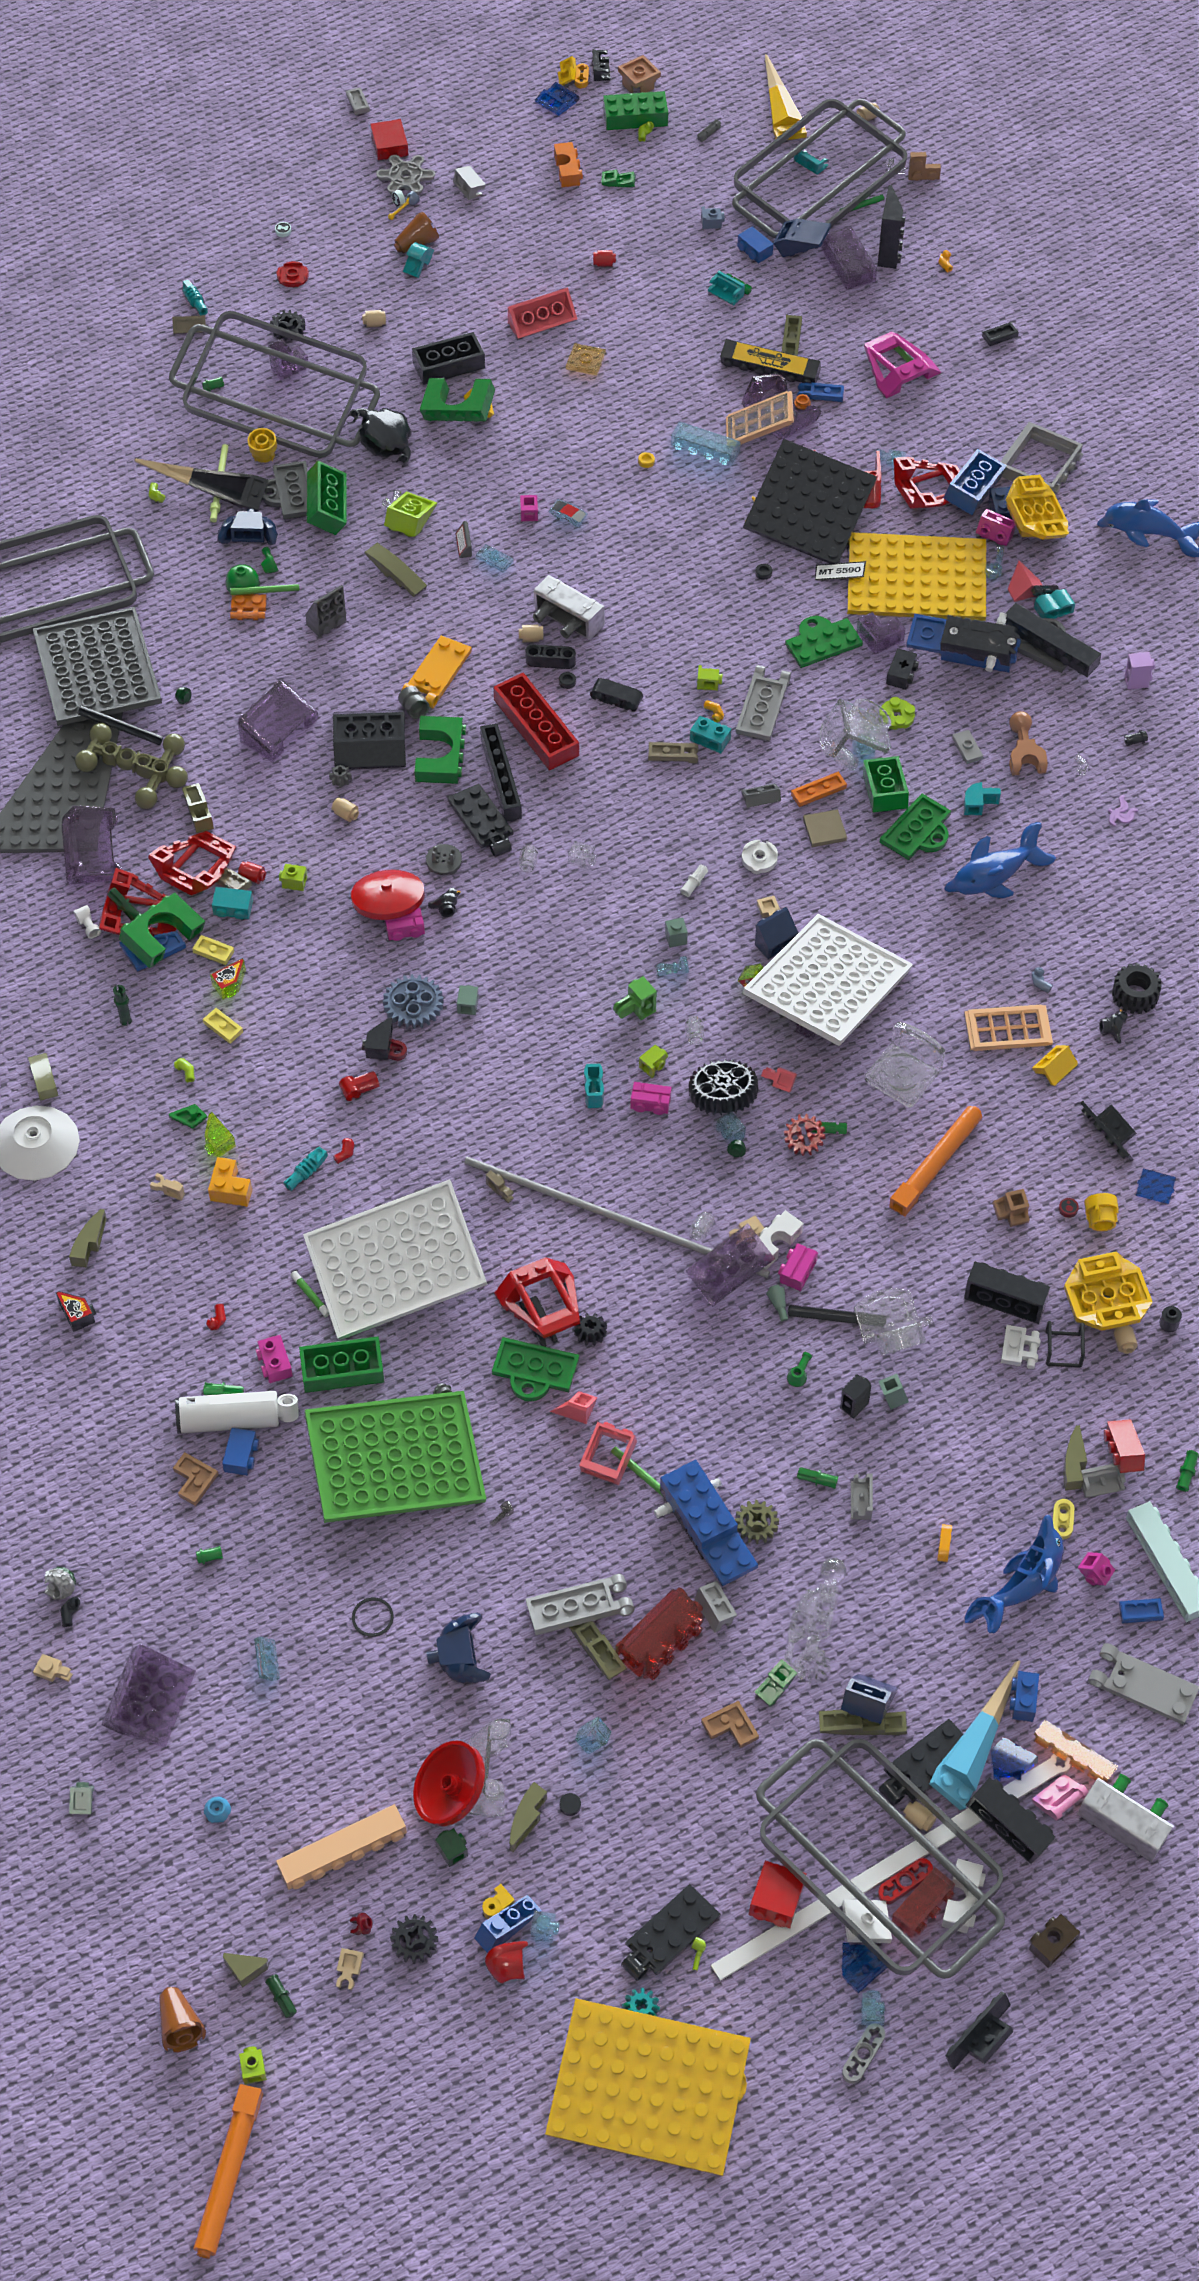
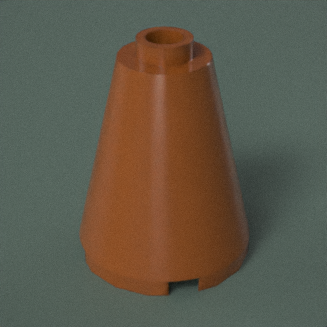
(418, 231)
(179, 2022)

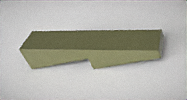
(792, 334)

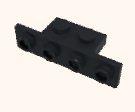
(1114, 1125)
(984, 2035)

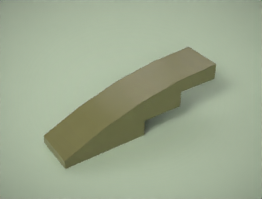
(395, 568)
(598, 1649)
(843, 1723)

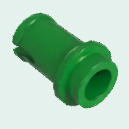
(209, 385)
(209, 1554)

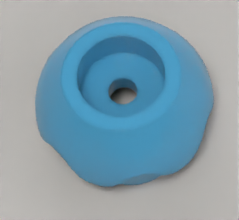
(217, 1816)

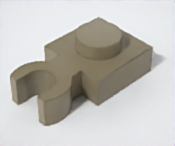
(497, 1184)

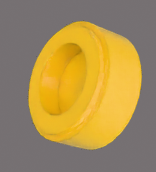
(646, 460)

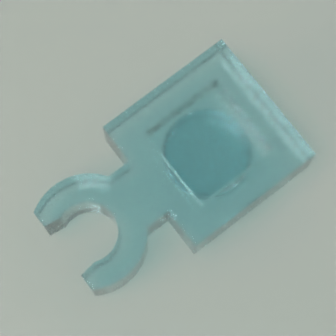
(889, 457)

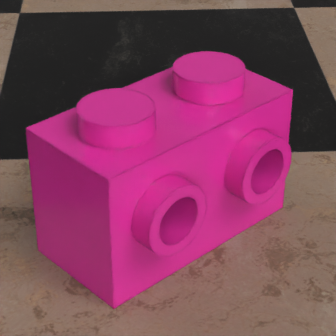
(996, 527)
(274, 1358)

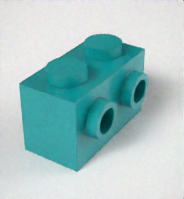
(710, 734)
(232, 903)

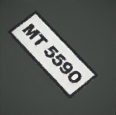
(840, 570)

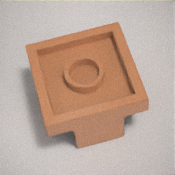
(639, 73)

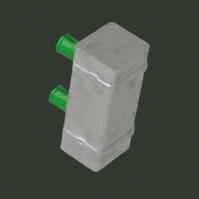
(1125, 1818)

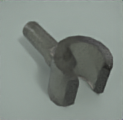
(507, 1510)

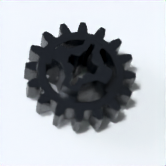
(289, 321)
(420, 1943)

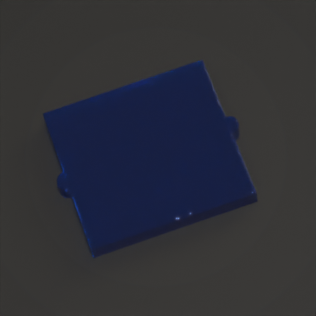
(1155, 1186)

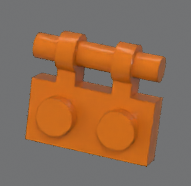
(248, 602)

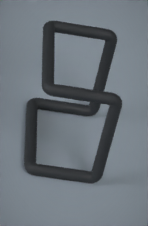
(1081, 1332)

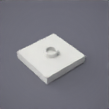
(866, 1921)

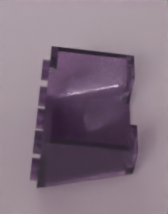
(274, 719)

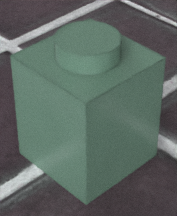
(676, 932)
(467, 1000)
(893, 1391)

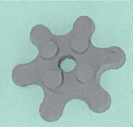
(401, 168)

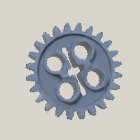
(413, 1001)

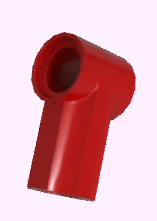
(353, 1087)

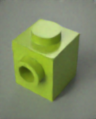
(293, 877)

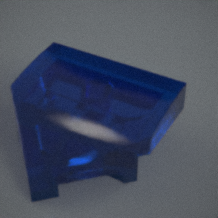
(1011, 1760)
(860, 1966)

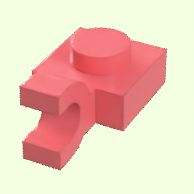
(781, 1079)

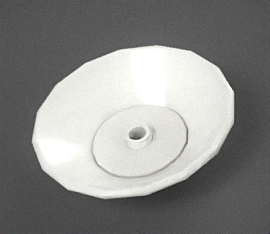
(42, 1154)

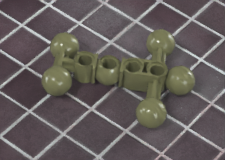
(142, 764)

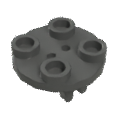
(451, 862)

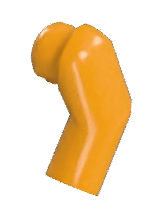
(944, 261)
(716, 708)

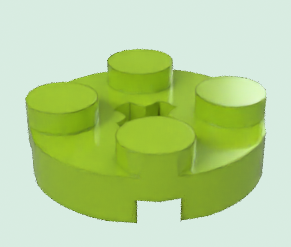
(905, 709)

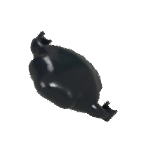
(384, 432)

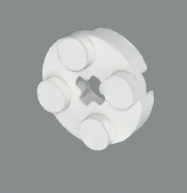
(759, 848)

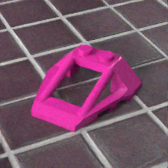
(899, 375)

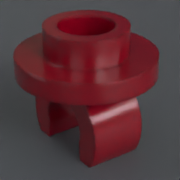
(363, 1922)

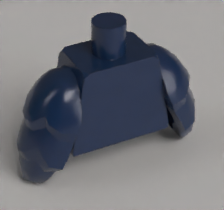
(247, 527)
(457, 1651)

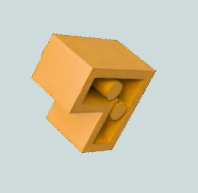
(226, 1186)

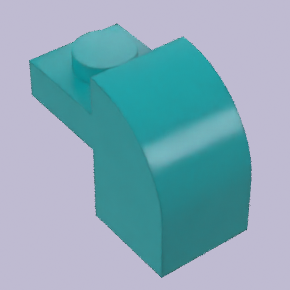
(417, 257)
(977, 796)

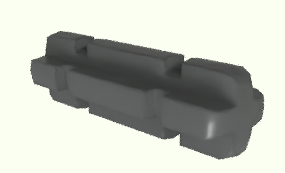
(709, 130)

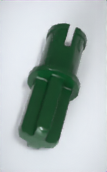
(122, 903)
(281, 1996)

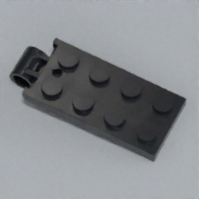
(482, 819)
(921, 1762)
(669, 1933)

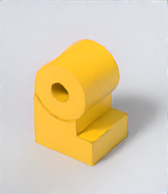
(497, 1903)

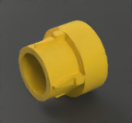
(262, 445)
(1101, 1211)

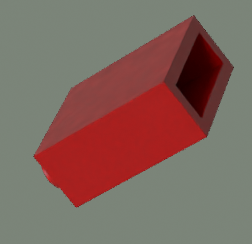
(389, 139)
(776, 1895)

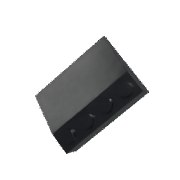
(891, 231)

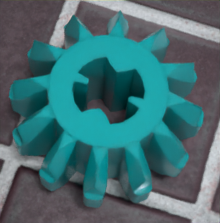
(640, 1999)

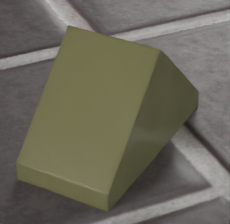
(245, 1967)

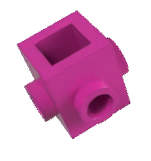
(1096, 1568)

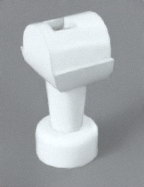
(84, 917)

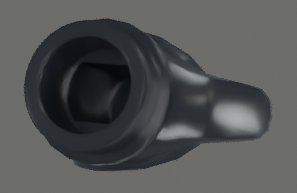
(446, 903)
(1113, 1025)

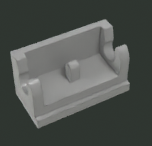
(468, 182)
(1102, 1480)
(862, 1497)
(715, 1606)

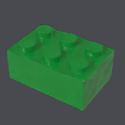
(885, 784)

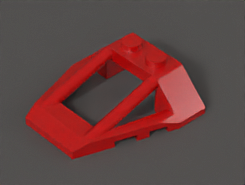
(904, 469)
(163, 859)
(110, 915)
(513, 1288)

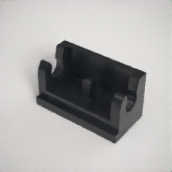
(601, 66)

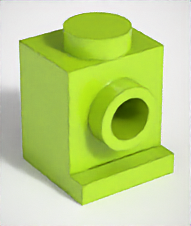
(708, 678)
(653, 1060)
(255, 2072)

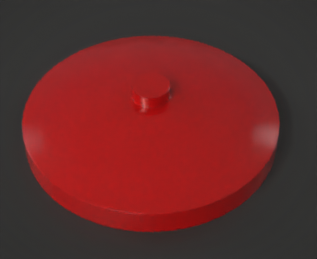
(387, 894)
(449, 1783)

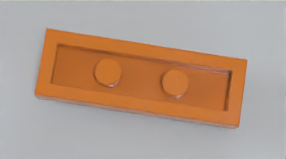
(818, 789)

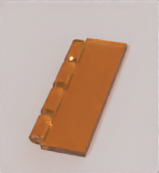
(1080, 1755)

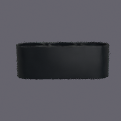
(550, 656)
(617, 694)

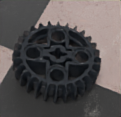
(723, 1087)

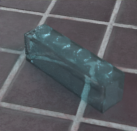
(705, 443)

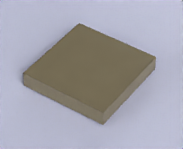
(824, 828)

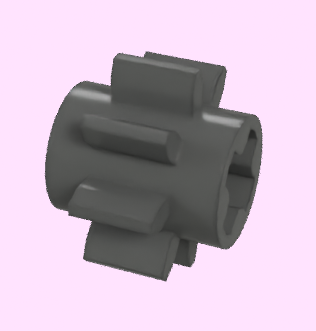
(340, 776)

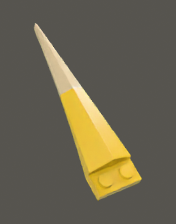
(783, 109)

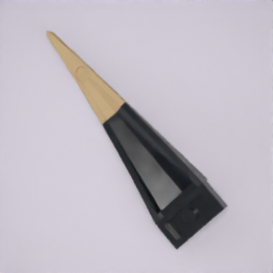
(235, 488)

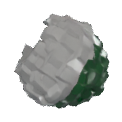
(60, 1582)

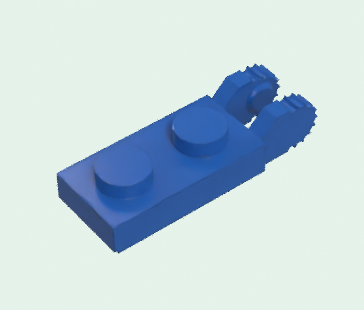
(822, 391)

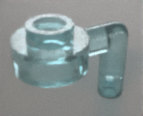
(994, 570)

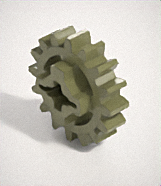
(757, 1530)

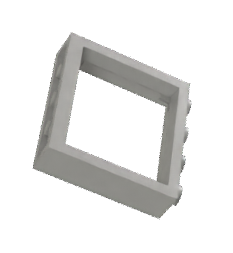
(1049, 438)

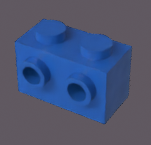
(1025, 1696)

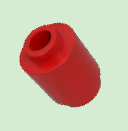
(604, 258)
(252, 872)

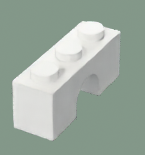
(784, 1228)
(956, 1909)

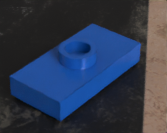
(1141, 1610)

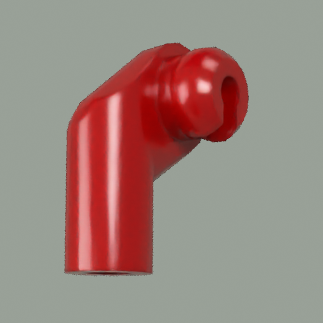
(347, 1150)
(220, 1318)

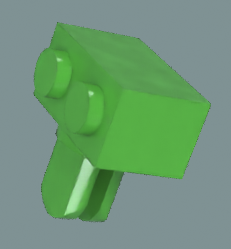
(640, 1000)

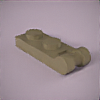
(673, 752)

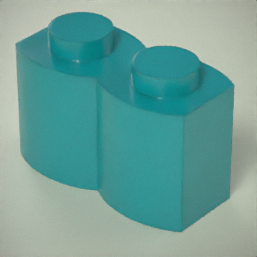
(1054, 604)
(594, 1085)

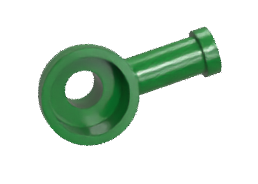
(268, 564)
(799, 1380)

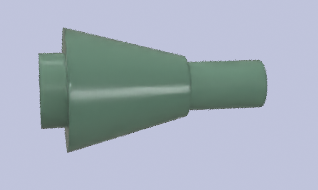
(777, 1297)

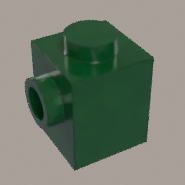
(451, 1846)

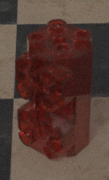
(661, 1633)

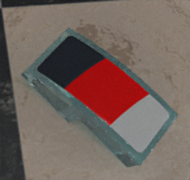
(568, 511)

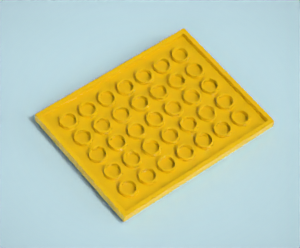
(918, 576)
(648, 2086)

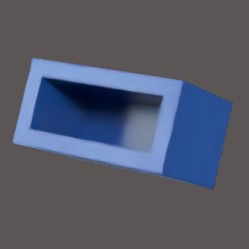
(755, 245)
(240, 1451)

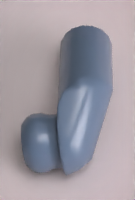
(1038, 980)

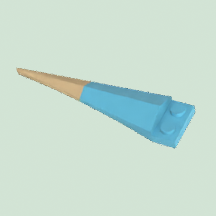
(962, 1767)

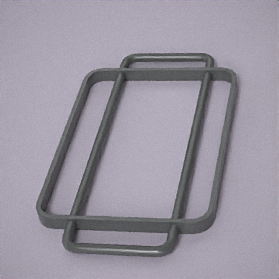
(844, 110)
(215, 332)
(62, 528)
(836, 1758)

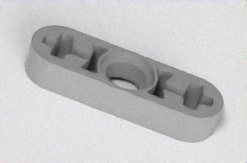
(861, 2070)

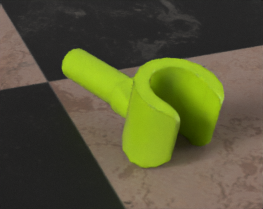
(698, 1945)

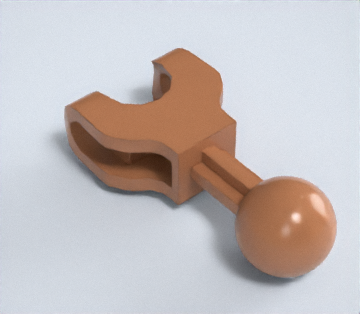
(1026, 749)

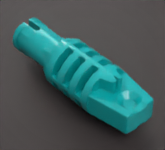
(194, 297)
(306, 1168)

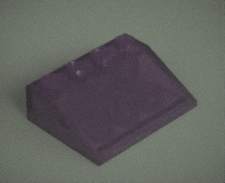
(148, 1696)

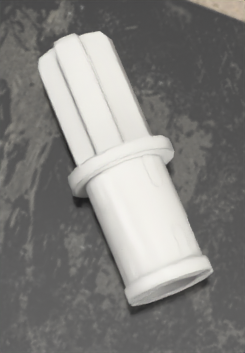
(694, 880)

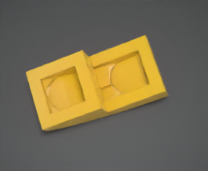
(568, 70)

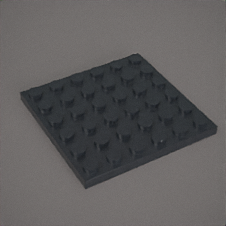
(810, 502)

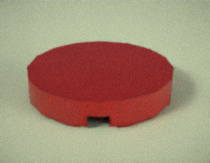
(292, 274)

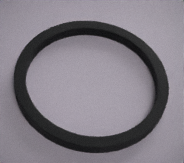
(372, 1634)

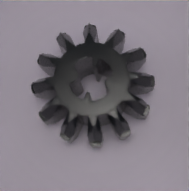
(598, 1330)

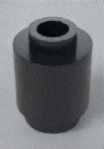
(1170, 1319)

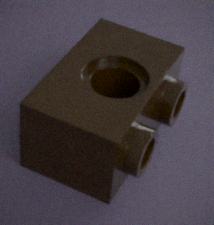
(1050, 1952)

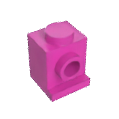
(529, 507)

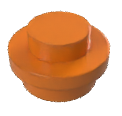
(802, 402)

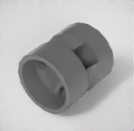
(413, 702)

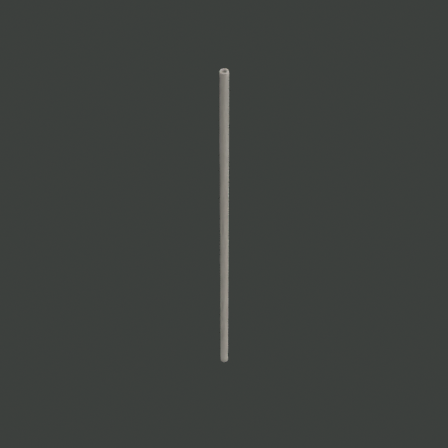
(596, 1209)

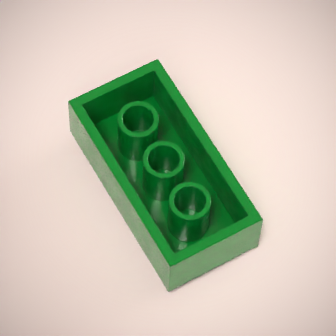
(635, 109)
(326, 497)
(341, 1364)

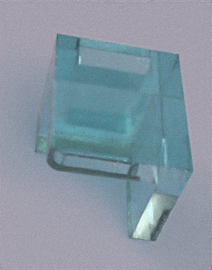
(593, 1735)

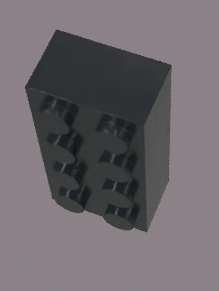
(448, 357)
(1007, 1292)
(1011, 1820)

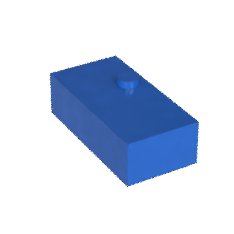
(974, 481)

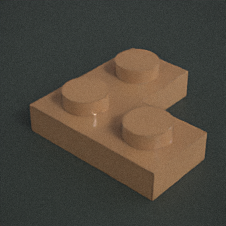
(920, 170)
(199, 1477)
(731, 1719)

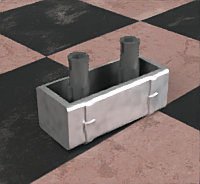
(569, 608)

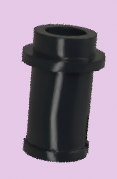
(1135, 738)

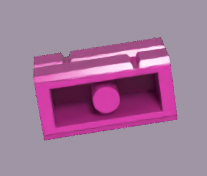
(406, 926)
(650, 1098)
(798, 1267)

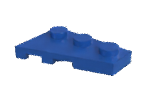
(170, 941)

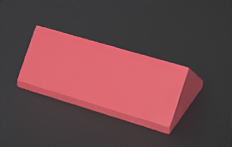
(541, 313)

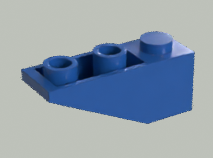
(506, 1923)

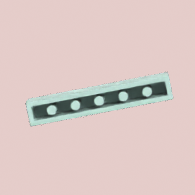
(1166, 1558)

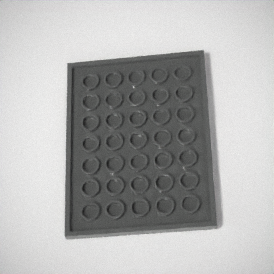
(97, 665)

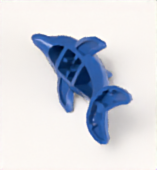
(1143, 518)
(989, 870)
(1034, 1573)

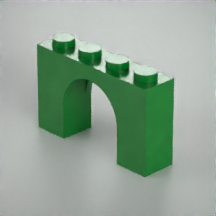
(474, 408)
(446, 768)
(171, 911)

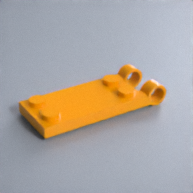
(439, 668)

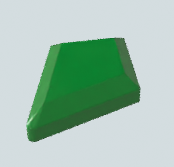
(189, 1116)

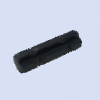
(1044, 589)

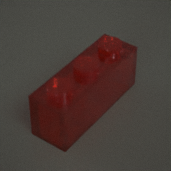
(924, 1903)

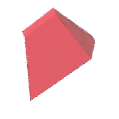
(1022, 583)
(577, 1408)

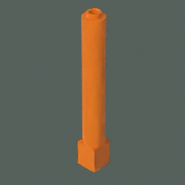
(908, 1193)
(225, 2179)

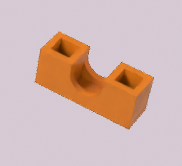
(569, 166)

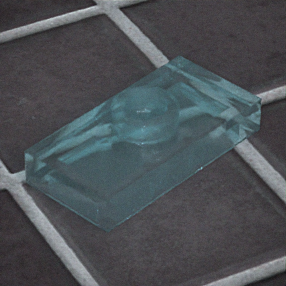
(494, 558)
(266, 1658)

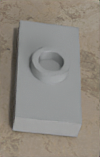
(357, 101)
(967, 746)

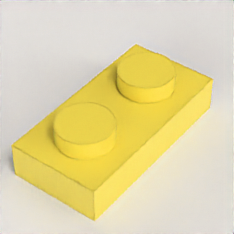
(213, 950)
(223, 1025)

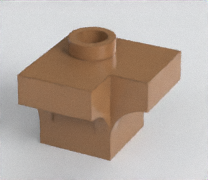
(1013, 1207)

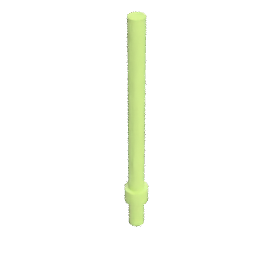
(215, 505)

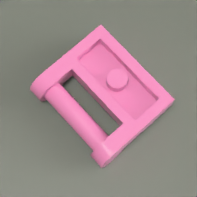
(1059, 1796)

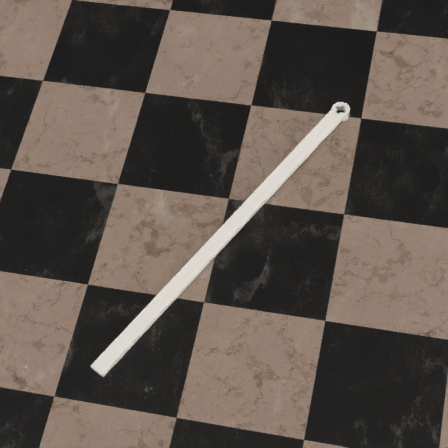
(877, 1874)

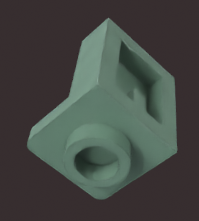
(81, 1798)

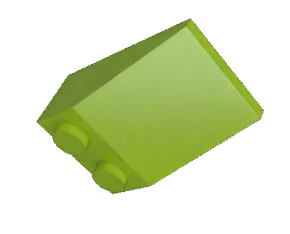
(409, 514)

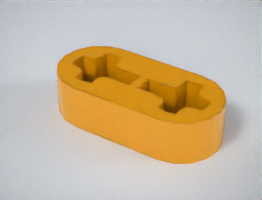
(585, 76)
(944, 1543)

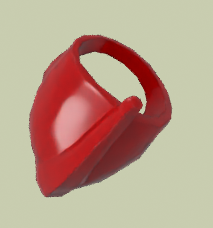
(506, 1961)

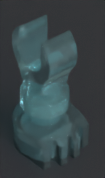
(665, 969)

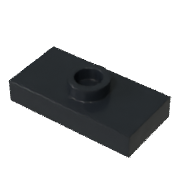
(1000, 334)

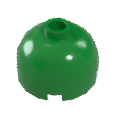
(241, 577)

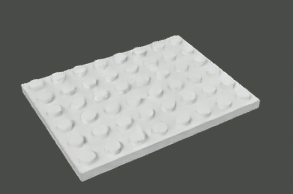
(827, 979)
(394, 1259)

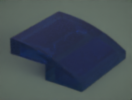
(557, 98)

